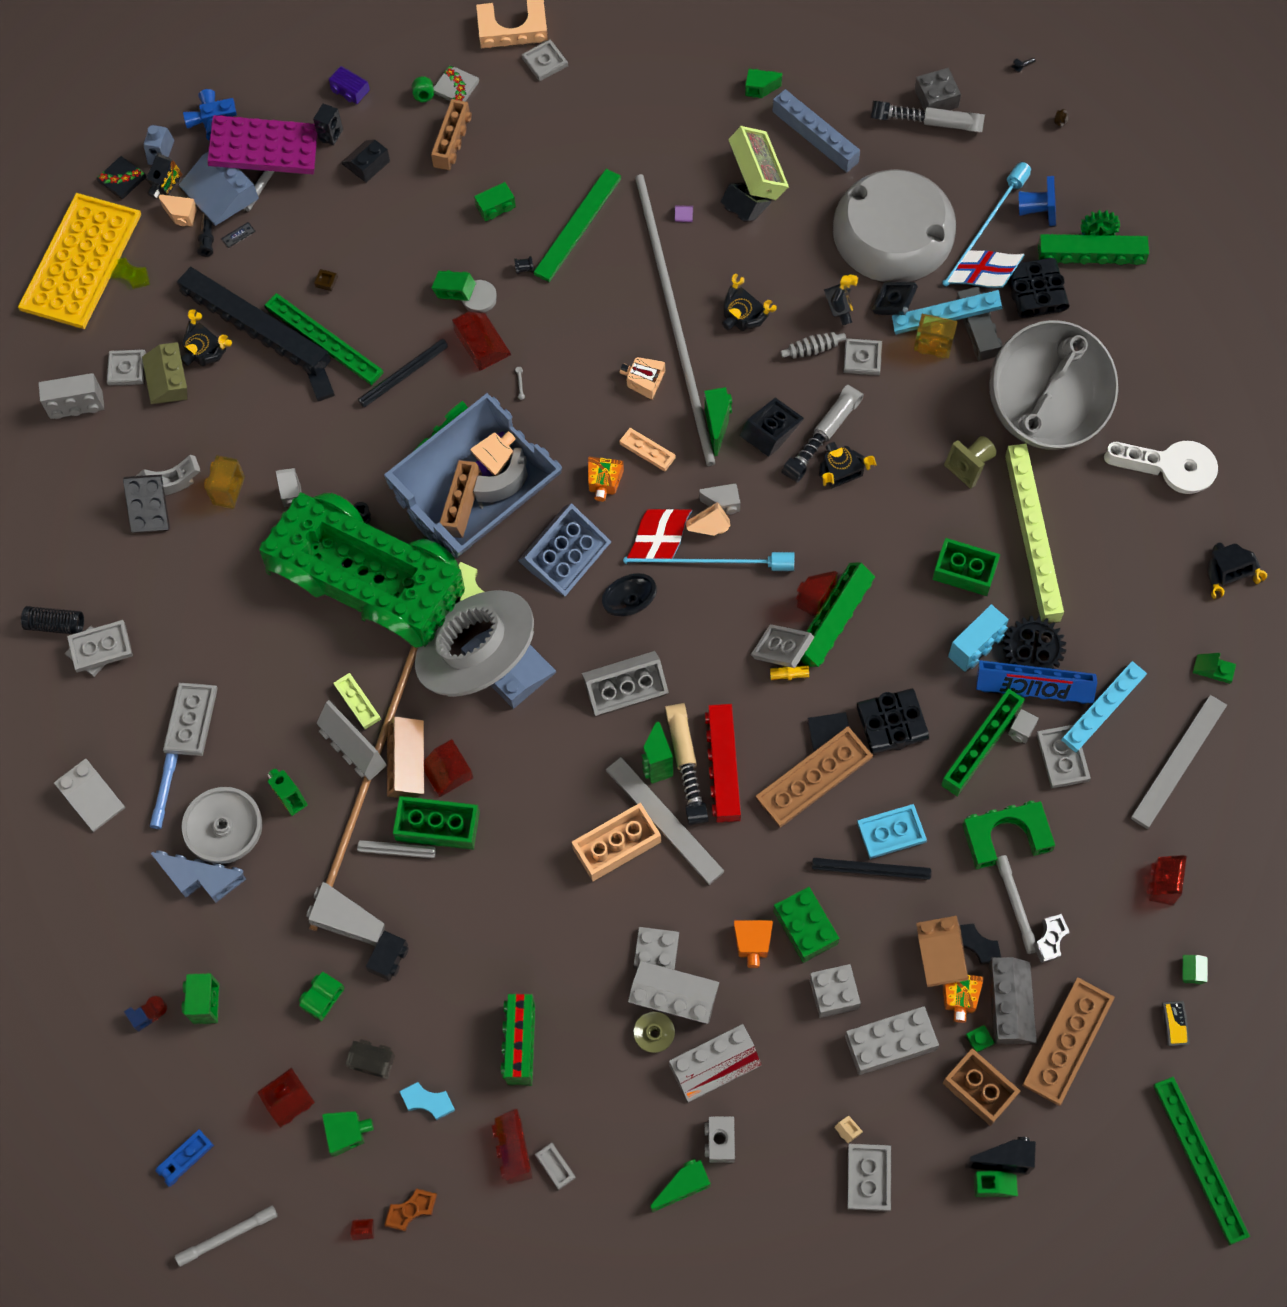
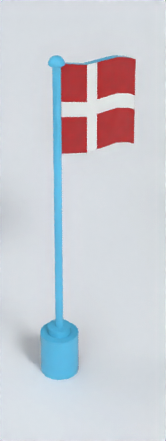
(661, 536)

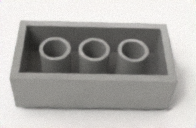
(891, 1040)

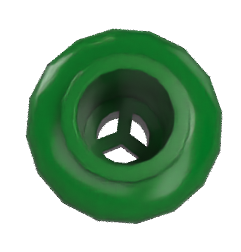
(422, 89)

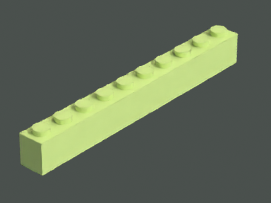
(1034, 533)

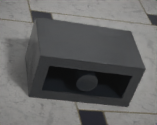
(387, 956)

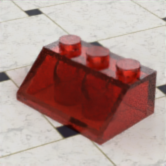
(480, 339)
(512, 1147)

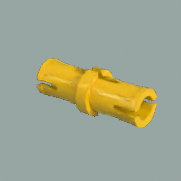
(789, 673)

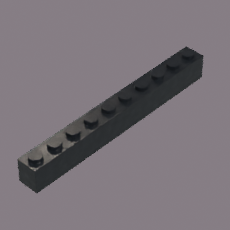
(253, 321)

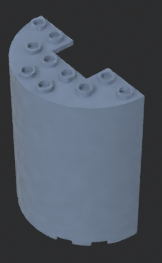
(427, 474)

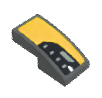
(1176, 1023)

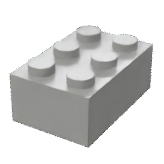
(71, 396)

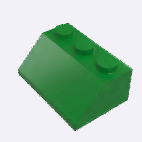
(657, 756)

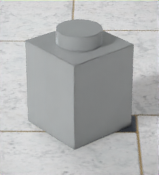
(1023, 726)

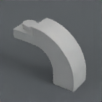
(177, 477)
(504, 485)

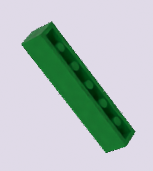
(1094, 249)
(836, 612)
(982, 742)

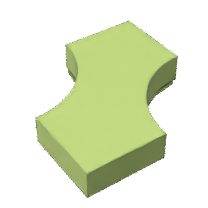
(469, 579)

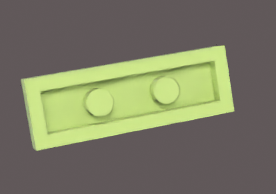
(357, 701)

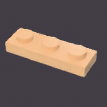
(647, 449)

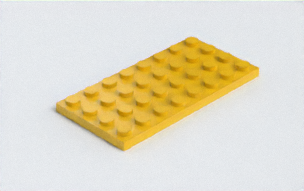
(79, 261)

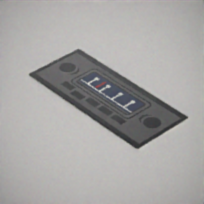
(238, 235)

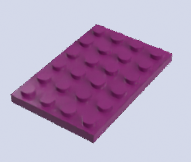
(262, 145)

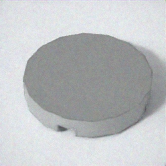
(482, 298)

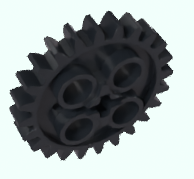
(1016, 643)

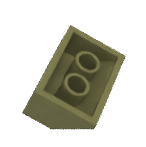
(165, 374)

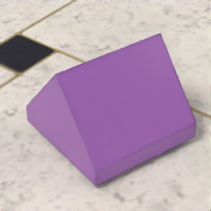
(683, 213)

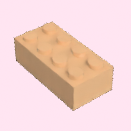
(616, 841)

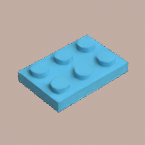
(891, 831)

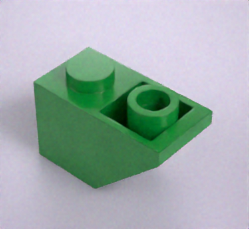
(761, 83)
(995, 1184)

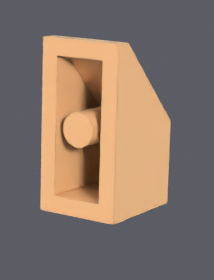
(179, 209)
(710, 521)

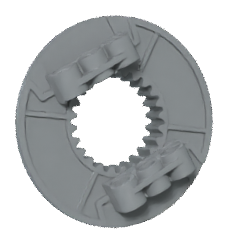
(493, 660)

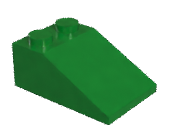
(717, 410)

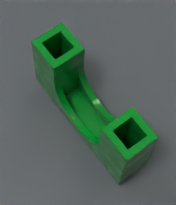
(1028, 817)

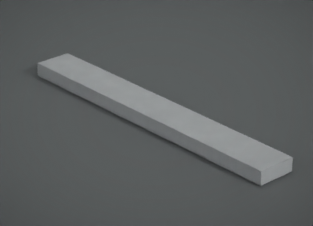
(1178, 762)
(665, 821)

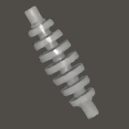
(813, 345)

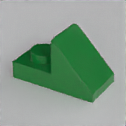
(1213, 667)

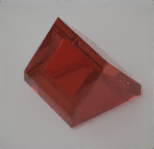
(362, 1229)

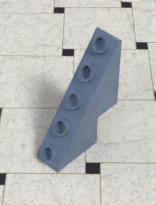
(191, 875)

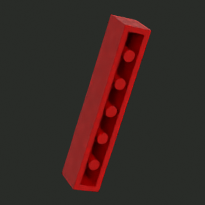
(723, 762)

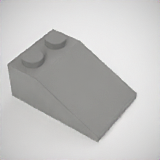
(89, 795)

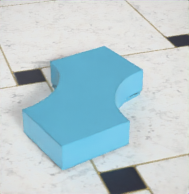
(418, 1098)

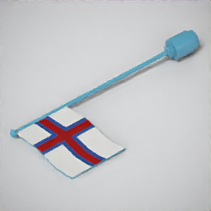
(988, 267)

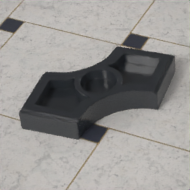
(982, 947)

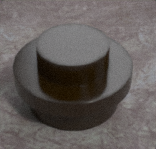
(1061, 117)

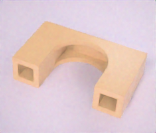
(494, 35)

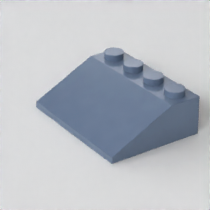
(218, 190)
(565, 550)
(520, 680)

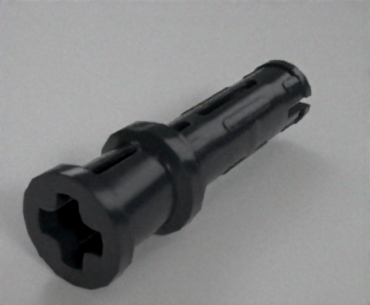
(205, 237)

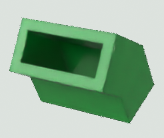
(1194, 969)

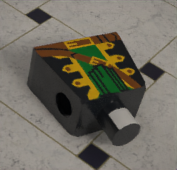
(163, 176)

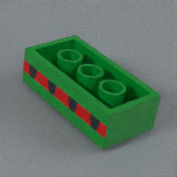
(519, 1042)

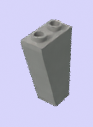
(343, 916)

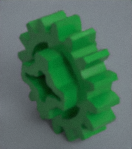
(1100, 224)

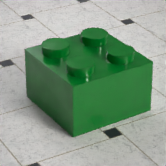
(201, 998)

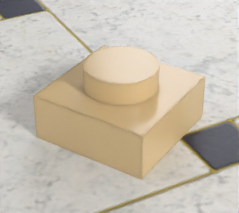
(848, 1129)

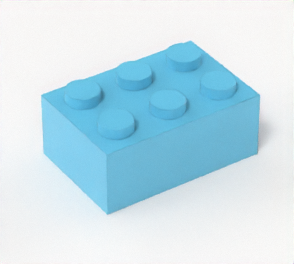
(978, 638)

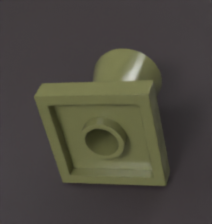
(969, 462)

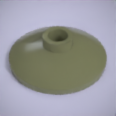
(654, 1022)

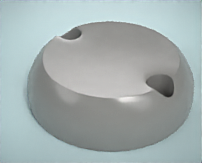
(894, 226)
(1052, 386)

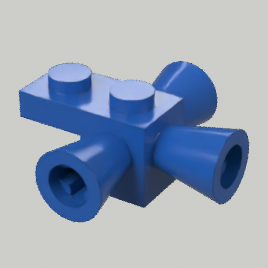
(209, 108)

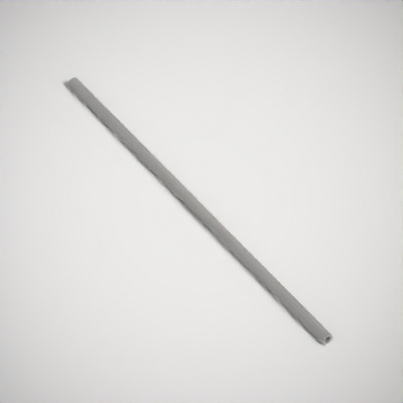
(675, 321)

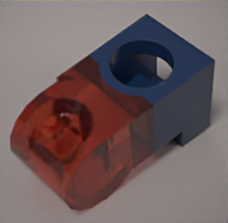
(148, 1013)

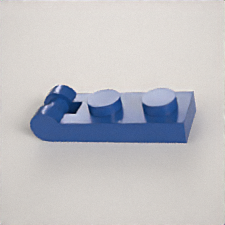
(184, 1157)

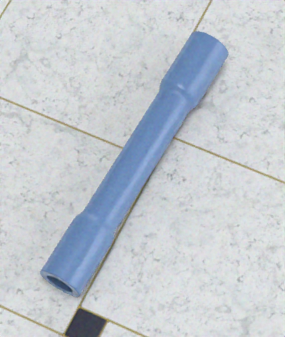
(159, 810)

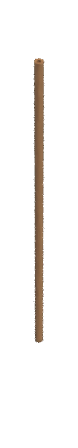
(365, 783)

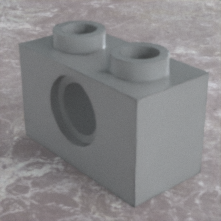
(725, 1152)

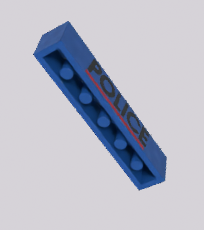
(1036, 682)

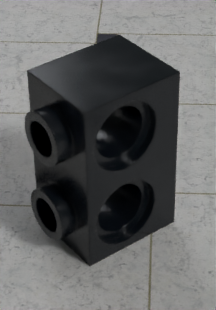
(328, 124)

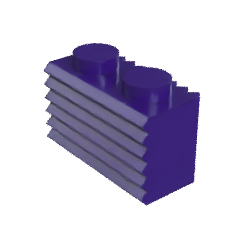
(348, 85)

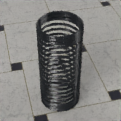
(72, 624)

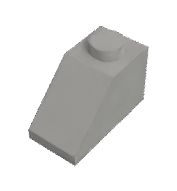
(288, 485)
(725, 495)

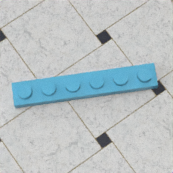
(950, 310)
(1104, 706)

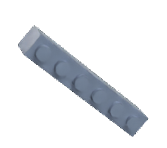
(816, 130)

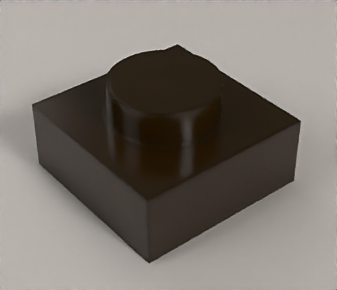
(325, 280)

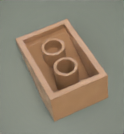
(942, 951)

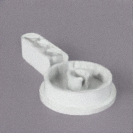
(1170, 462)

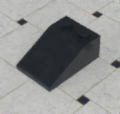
(771, 426)
(1012, 1157)

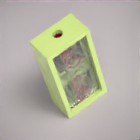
(758, 163)

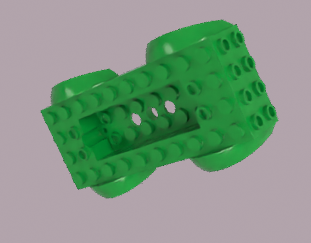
(327, 529)

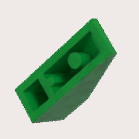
(685, 1183)

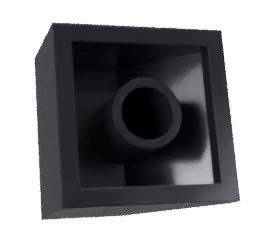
(367, 159)
(739, 200)

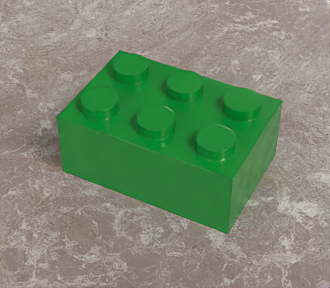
(966, 567)
(806, 924)

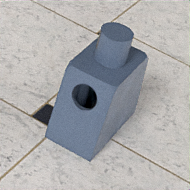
(157, 141)

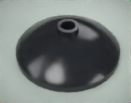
(629, 594)

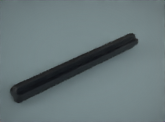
(403, 372)
(871, 868)

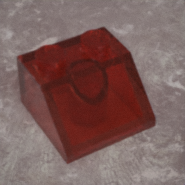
(815, 592)
(446, 768)
(1167, 879)
(286, 1097)

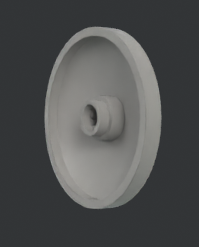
(222, 825)

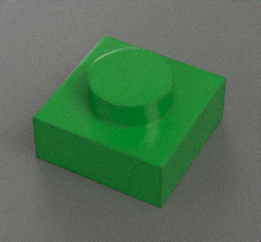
(980, 1039)

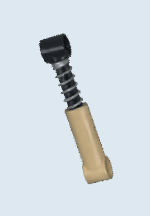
(685, 759)

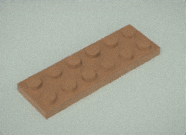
(814, 777)
(1068, 1041)

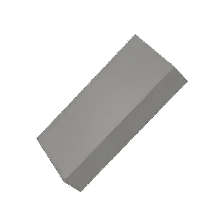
(555, 1166)

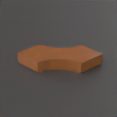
(418, 1205)

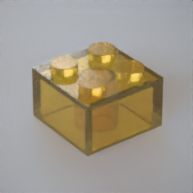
(935, 336)
(224, 481)

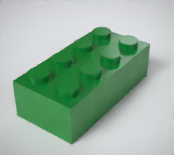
(436, 822)

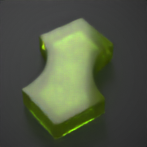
(135, 276)

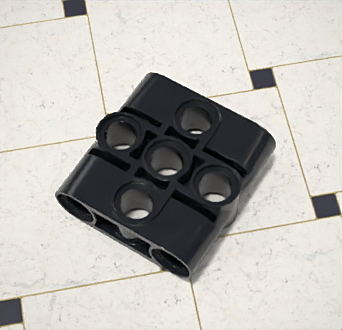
(1029, 300)
(882, 738)

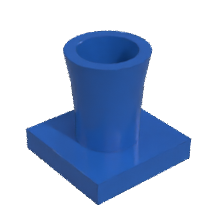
(1040, 201)

